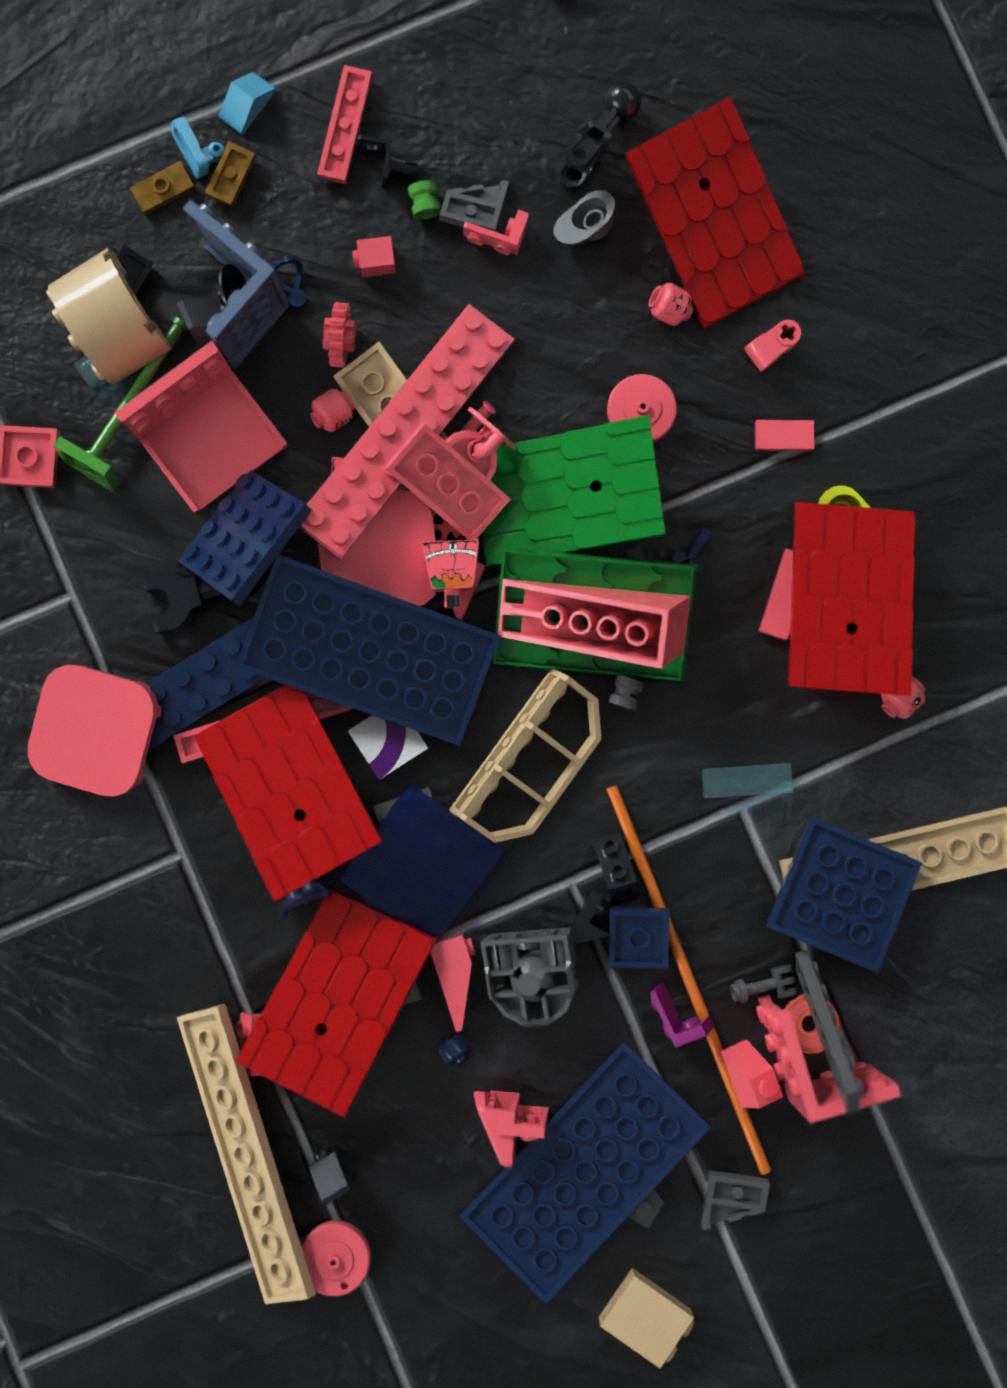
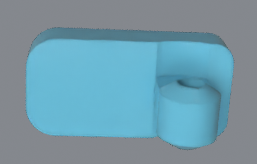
(197, 158)

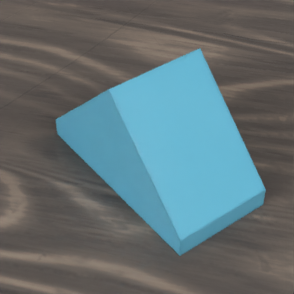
(245, 101)

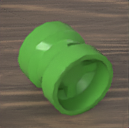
(424, 199)

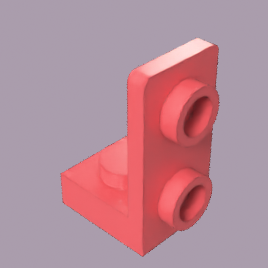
(503, 244)

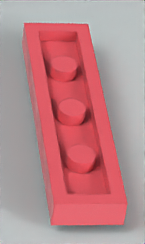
(345, 124)

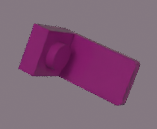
(674, 1028)

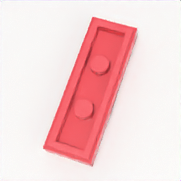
(778, 608)

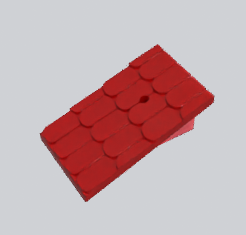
(715, 212)
(855, 571)
(281, 761)
(337, 1002)

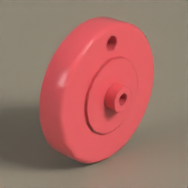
(644, 396)
(336, 1257)

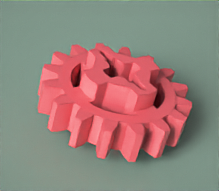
(339, 334)

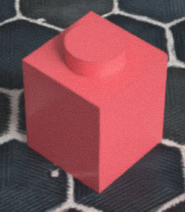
(374, 256)

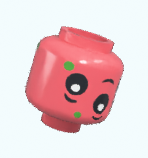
(902, 705)

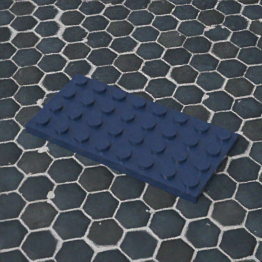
(367, 650)
(586, 1173)

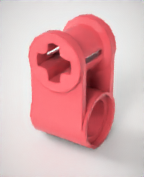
(770, 346)

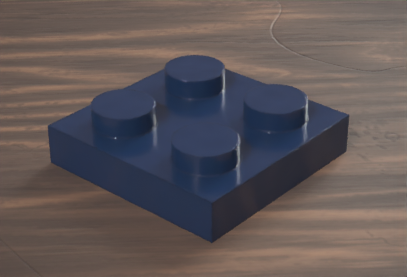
(639, 937)

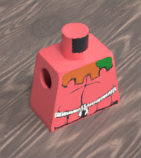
(451, 568)

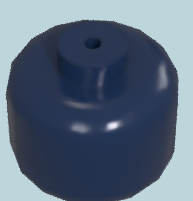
(454, 1049)

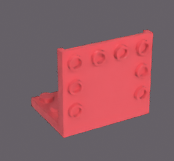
(202, 427)
(818, 1097)

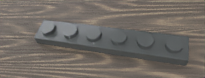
(831, 1039)

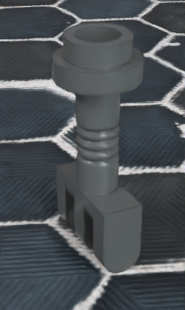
(741, 991)

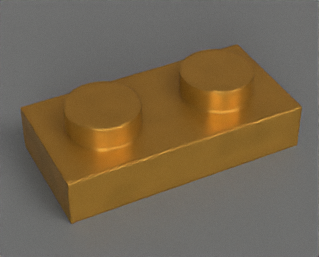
(230, 174)

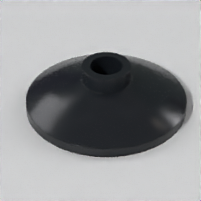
(229, 280)

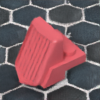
(507, 1119)

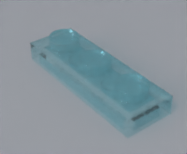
(747, 780)

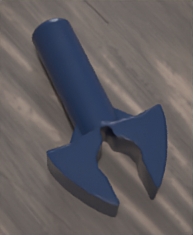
(694, 551)

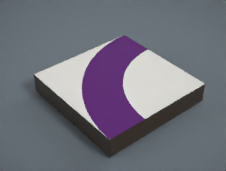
(386, 744)

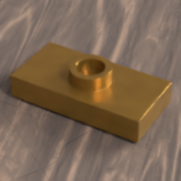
(162, 188)

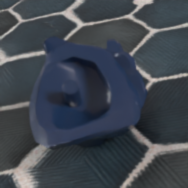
(314, 889)

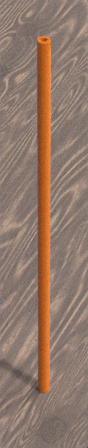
(687, 976)

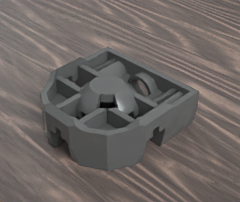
(517, 999)

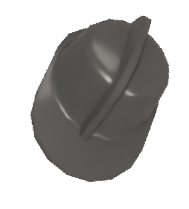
(586, 220)

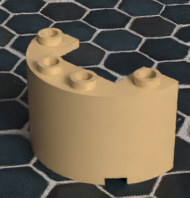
(106, 318)

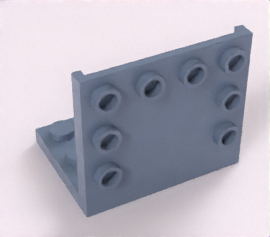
(253, 307)

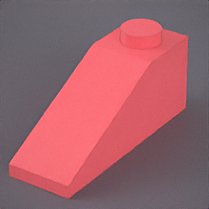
(453, 967)

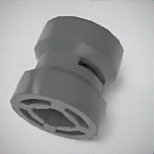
(626, 693)

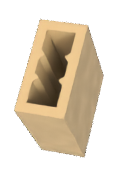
(646, 1318)

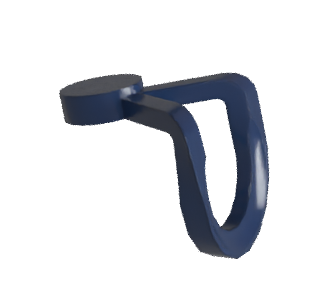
(296, 297)

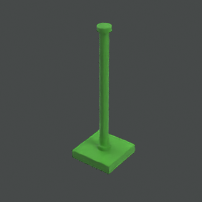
(89, 461)

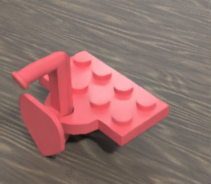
(451, 478)

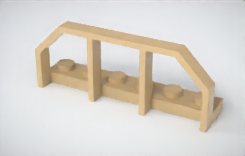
(510, 744)

